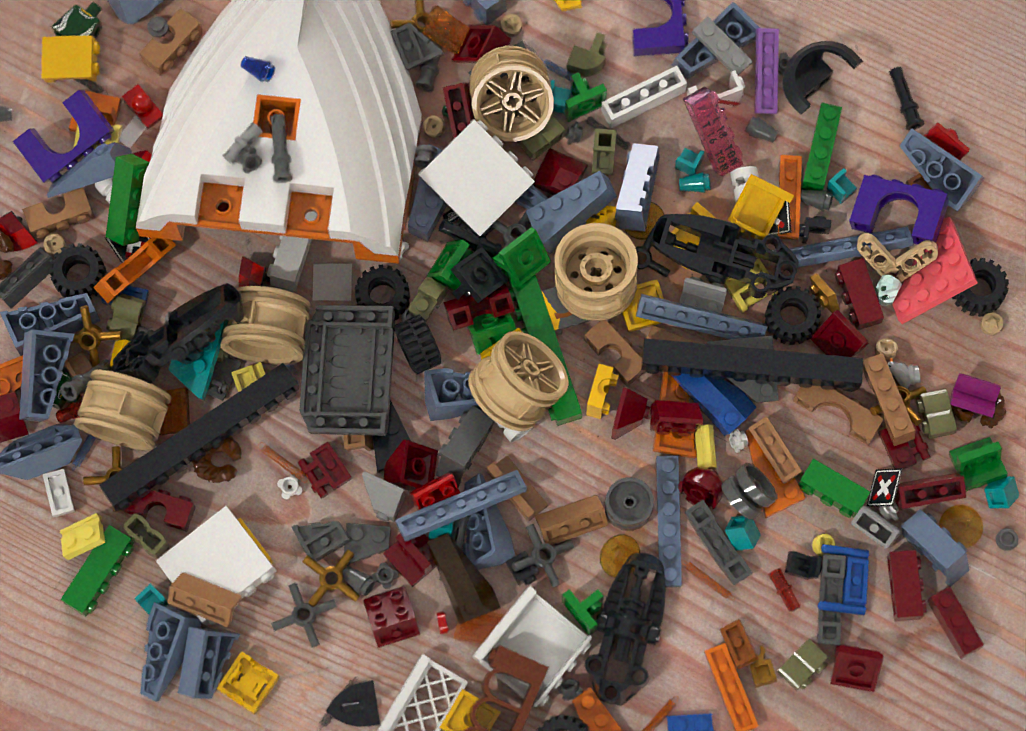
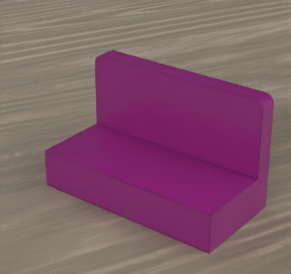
(975, 395)

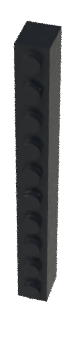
(752, 364)
(199, 437)

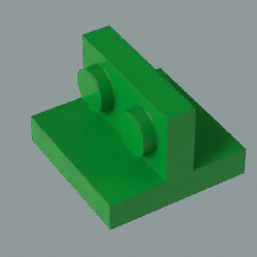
(583, 99)
(450, 256)
(523, 257)
(489, 330)
(979, 463)
(585, 610)

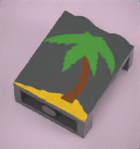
(559, 315)

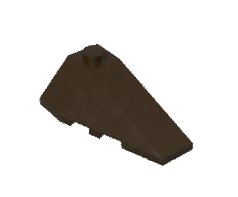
(464, 584)

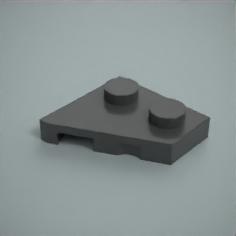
(321, 539)
(366, 540)

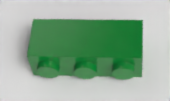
(833, 489)

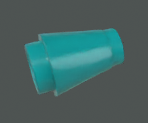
(695, 183)

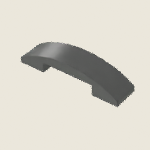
(717, 543)
(830, 591)

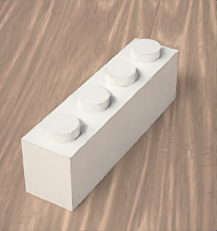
(643, 97)
(290, 259)

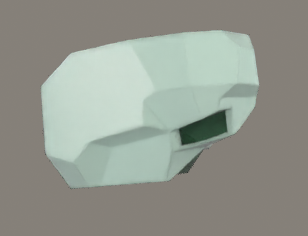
(887, 289)

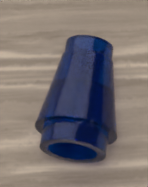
(259, 68)

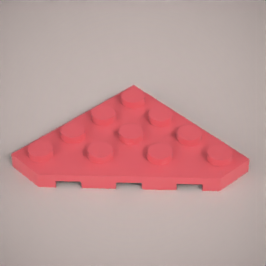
(937, 281)

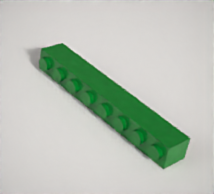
(537, 323)

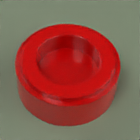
(442, 622)

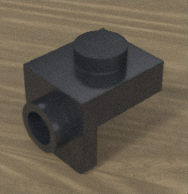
(814, 225)
(803, 565)
(525, 575)

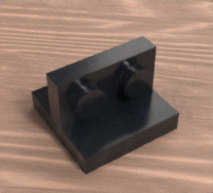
(478, 276)

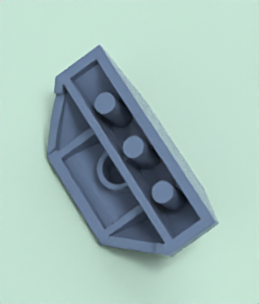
(40, 452)

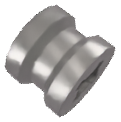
(425, 155)

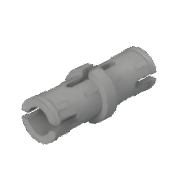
(242, 143)

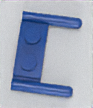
(854, 580)

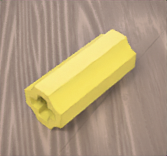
(705, 447)

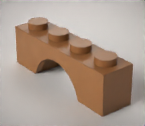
(890, 401)
(862, 423)

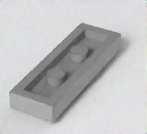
(721, 46)

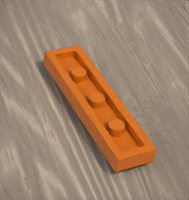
(790, 181)
(731, 688)

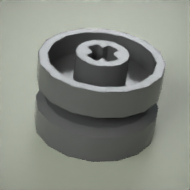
(749, 491)
(629, 517)

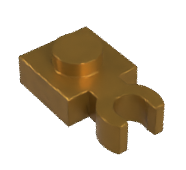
(762, 670)

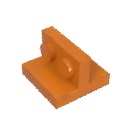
(108, 106)

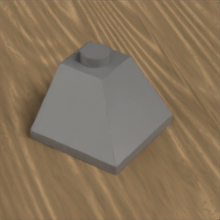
(384, 497)

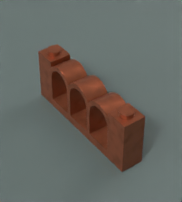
(516, 666)

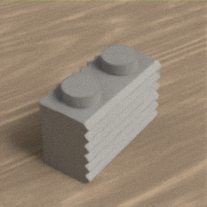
(876, 527)

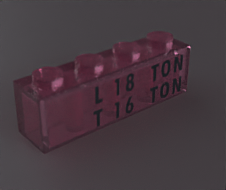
(713, 131)

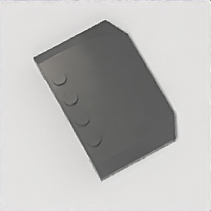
(348, 370)

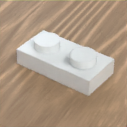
(58, 493)

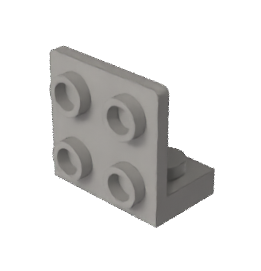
(703, 295)

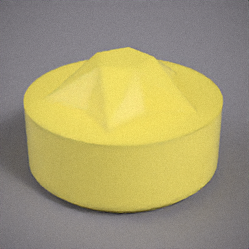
(820, 540)

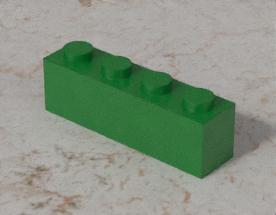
(821, 147)
(125, 199)
(97, 571)

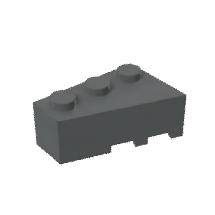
(464, 443)

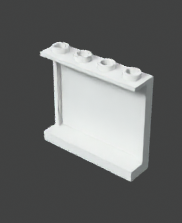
(477, 177)
(221, 555)
(537, 633)

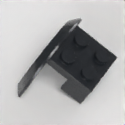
(809, 72)

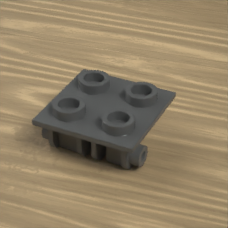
(222, 378)

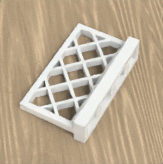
(408, 692)

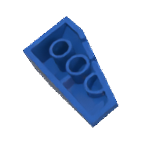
(719, 401)

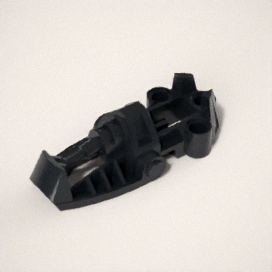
(724, 253)
(184, 337)
(630, 622)

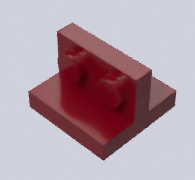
(839, 337)
(411, 558)
(856, 667)

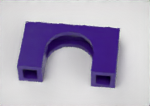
(665, 38)
(92, 130)
(877, 192)

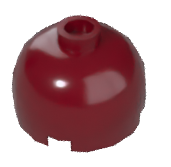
(700, 485)

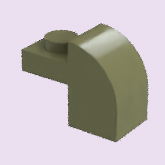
(588, 62)
(604, 151)
(429, 296)

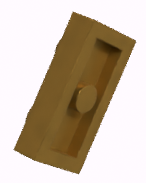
(824, 293)

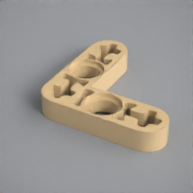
(893, 264)

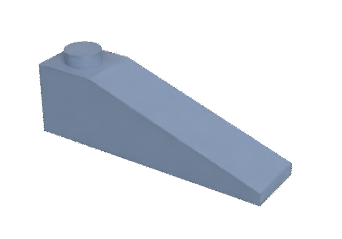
(165, 647)

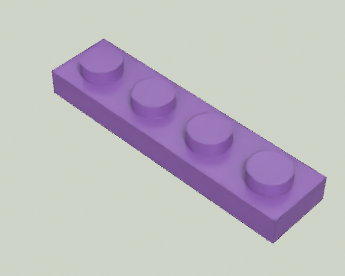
(766, 71)

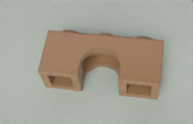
(162, 56)
(76, 210)
(605, 337)

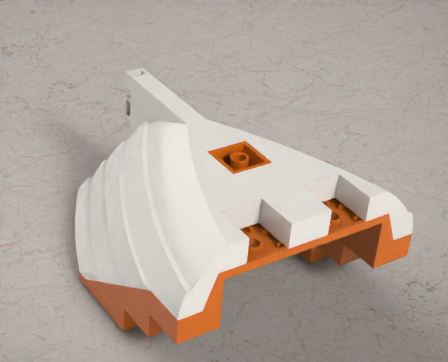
(346, 128)

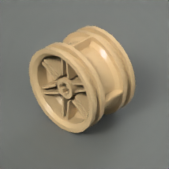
(516, 63)
(592, 241)
(270, 326)
(518, 381)
(122, 410)

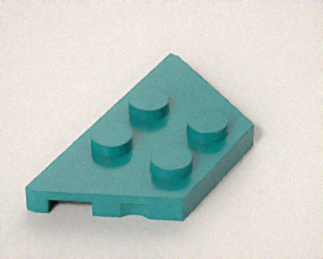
(199, 373)

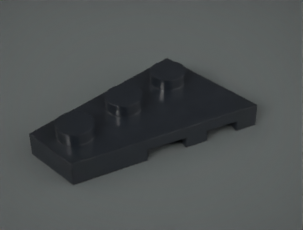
(386, 445)

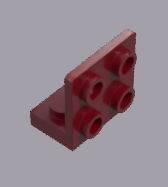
(391, 617)

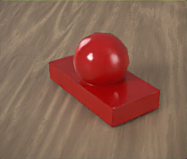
(142, 106)
(947, 140)

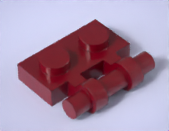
(902, 455)
(330, 466)

